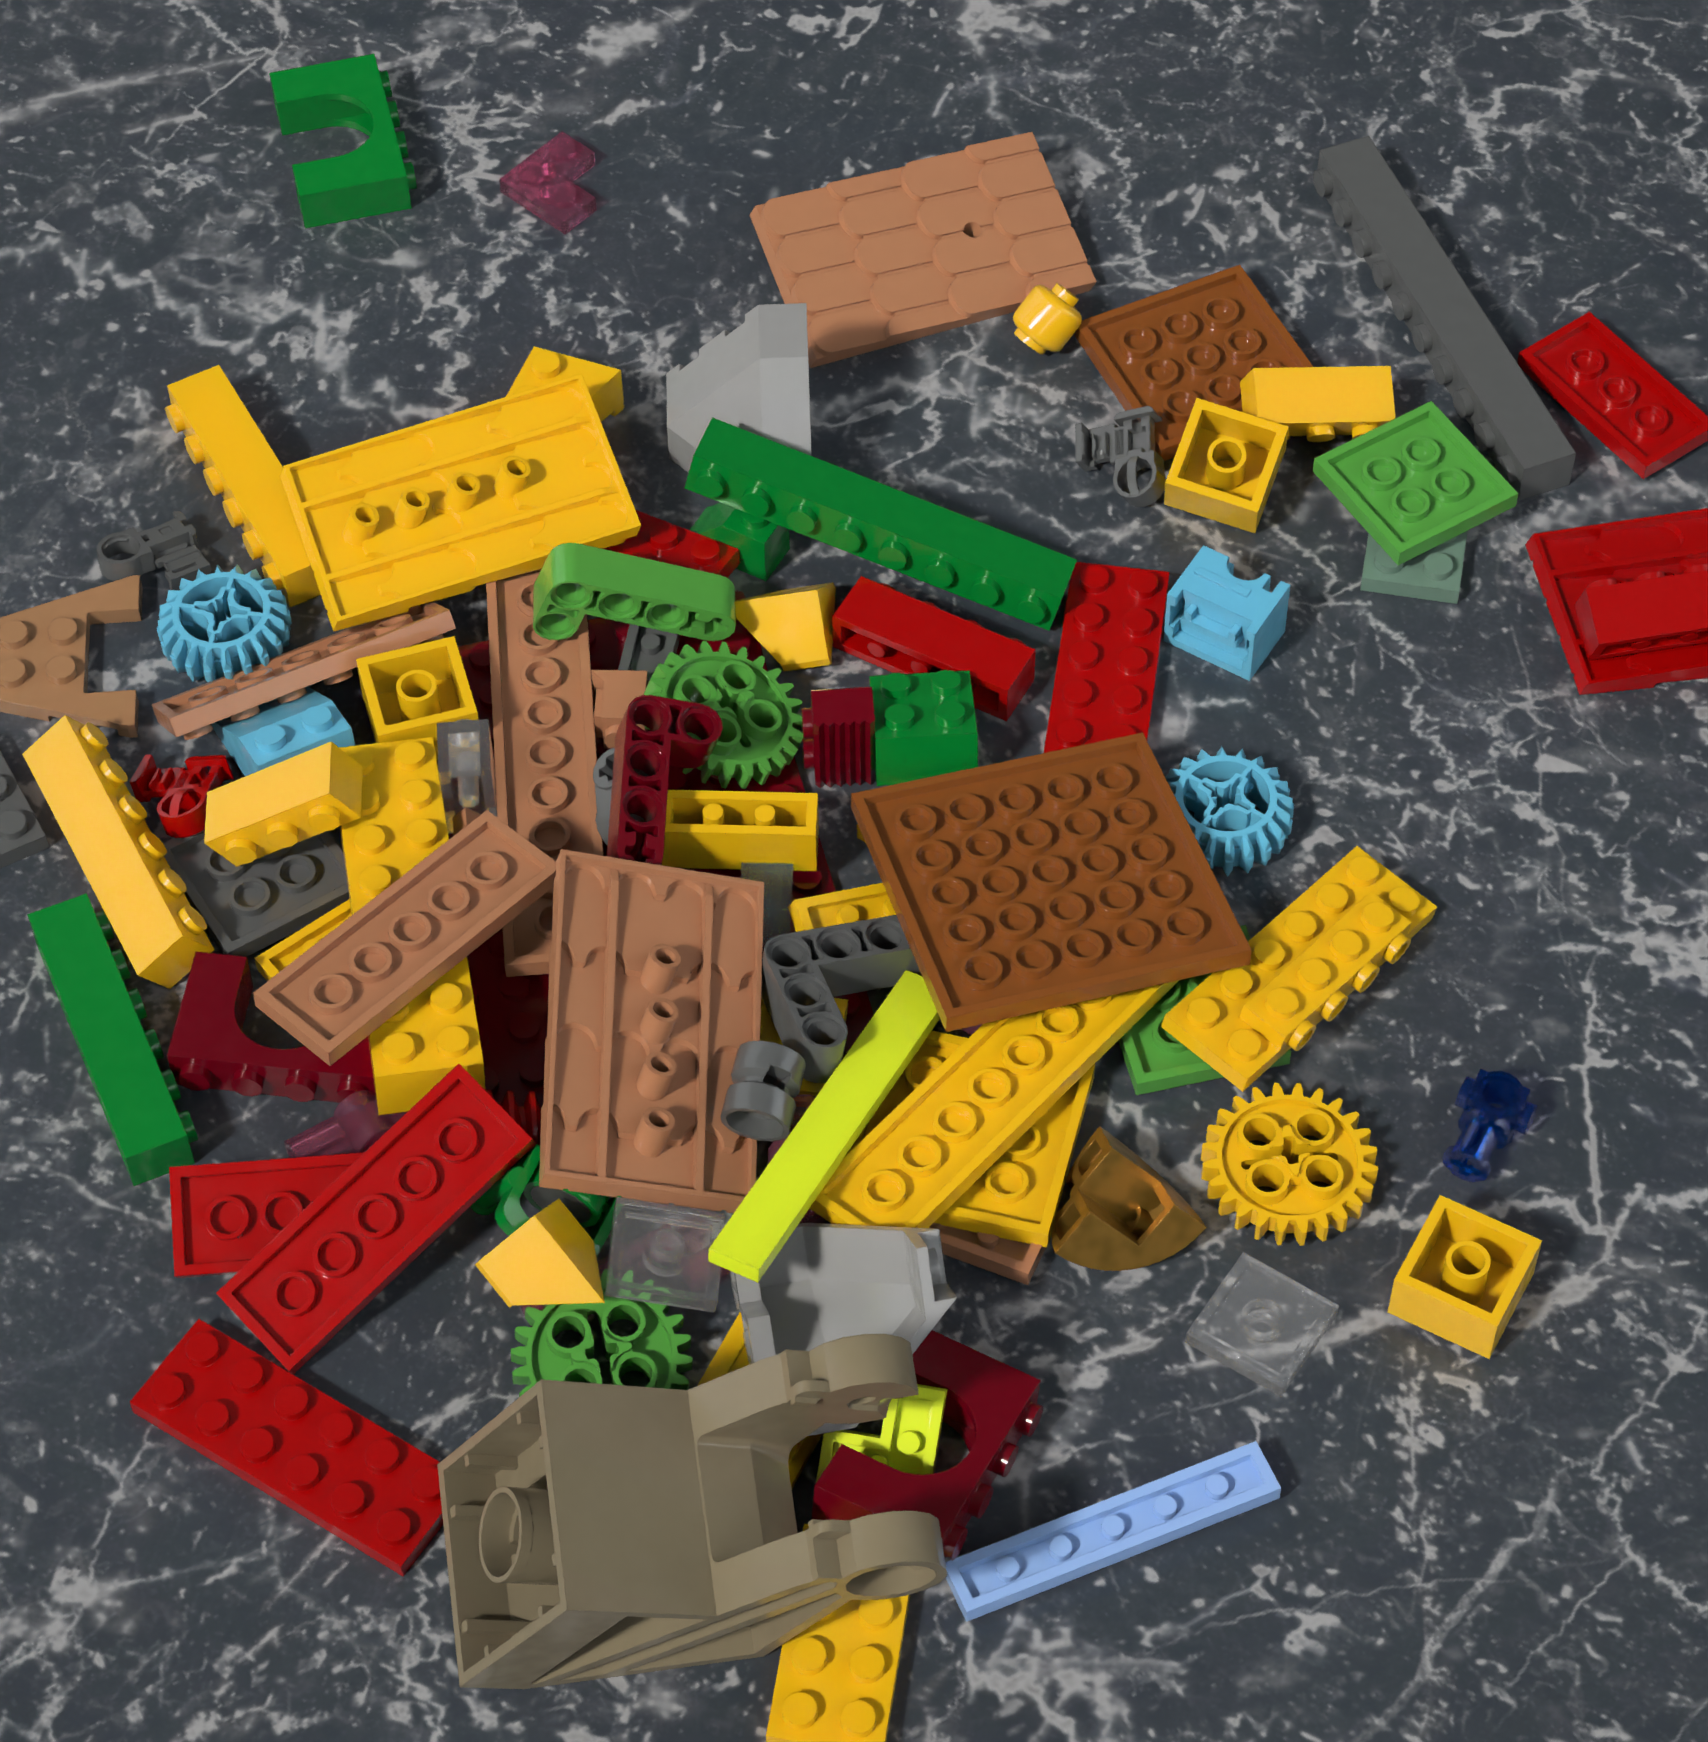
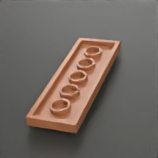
(289, 673)
(407, 937)

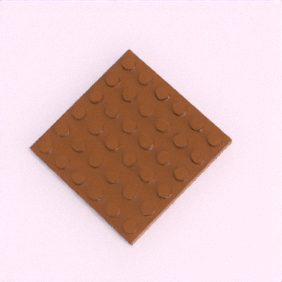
(1048, 881)

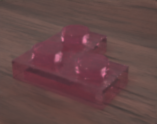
(546, 183)

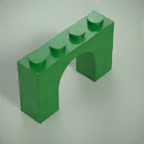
(352, 96)

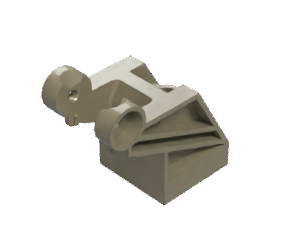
(662, 1522)

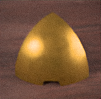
(1120, 1211)

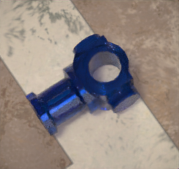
(1487, 1126)

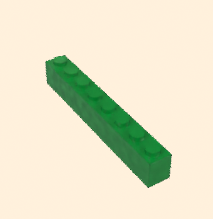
(880, 523)

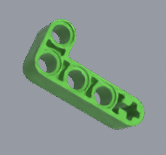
(630, 591)

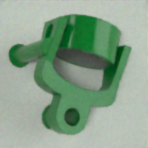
(586, 1208)

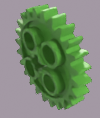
(755, 710)
(651, 1349)

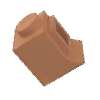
(612, 694)

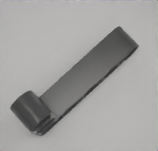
(815, 965)

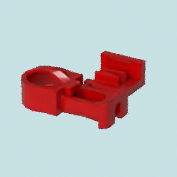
(183, 790)

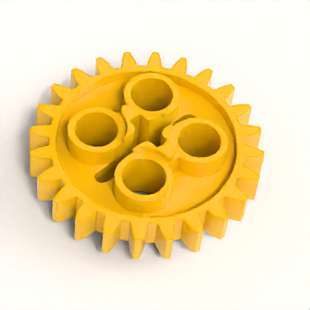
(1289, 1164)

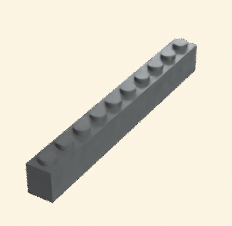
(1444, 318)

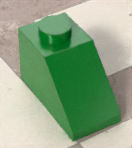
(759, 541)

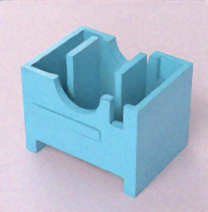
(1223, 616)

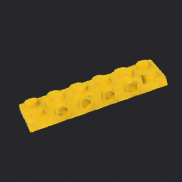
(1301, 969)

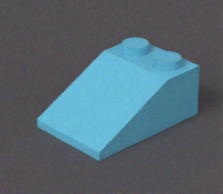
(283, 731)

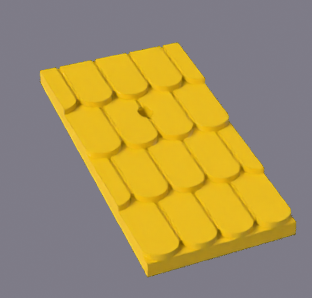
(458, 501)

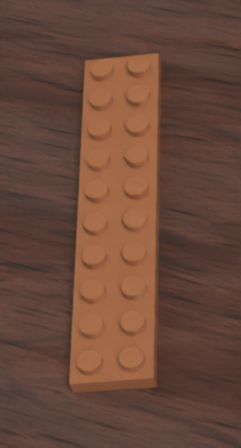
(540, 750)

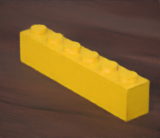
(245, 474)
(118, 851)

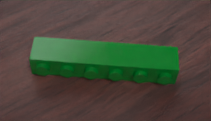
(112, 1040)

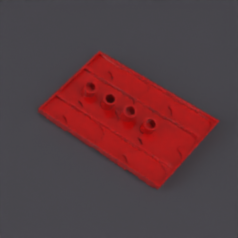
(1620, 550)

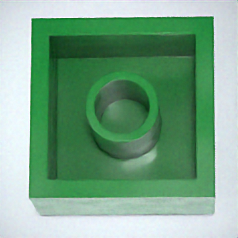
(923, 725)

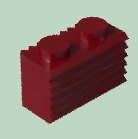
(841, 736)

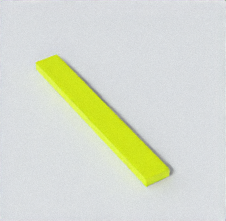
(826, 1131)

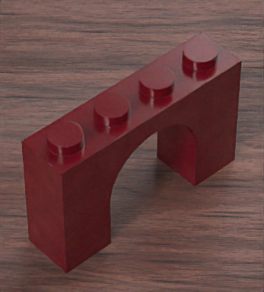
(215, 1053)
(988, 1409)

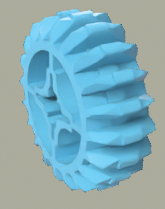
(223, 624)
(1230, 825)

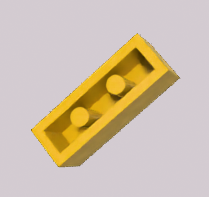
(1321, 399)
(284, 804)
(740, 826)

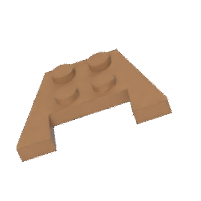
(48, 658)

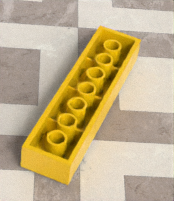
(396, 831)

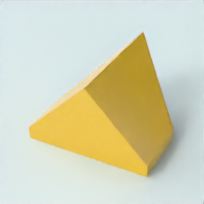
(792, 624)
(545, 1262)

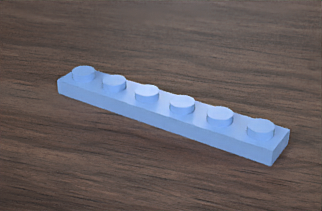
(1111, 1531)

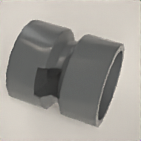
(763, 1091)

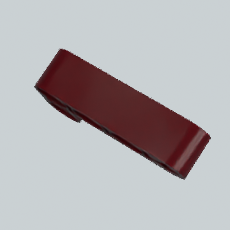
(653, 754)

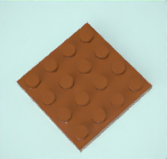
(1188, 347)

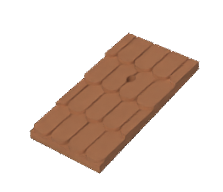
(921, 247)
(643, 1030)

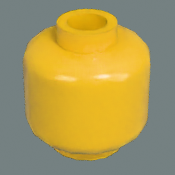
(1047, 318)

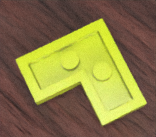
(907, 1436)

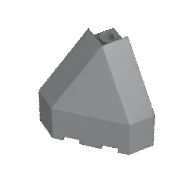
(745, 379)
(844, 1284)

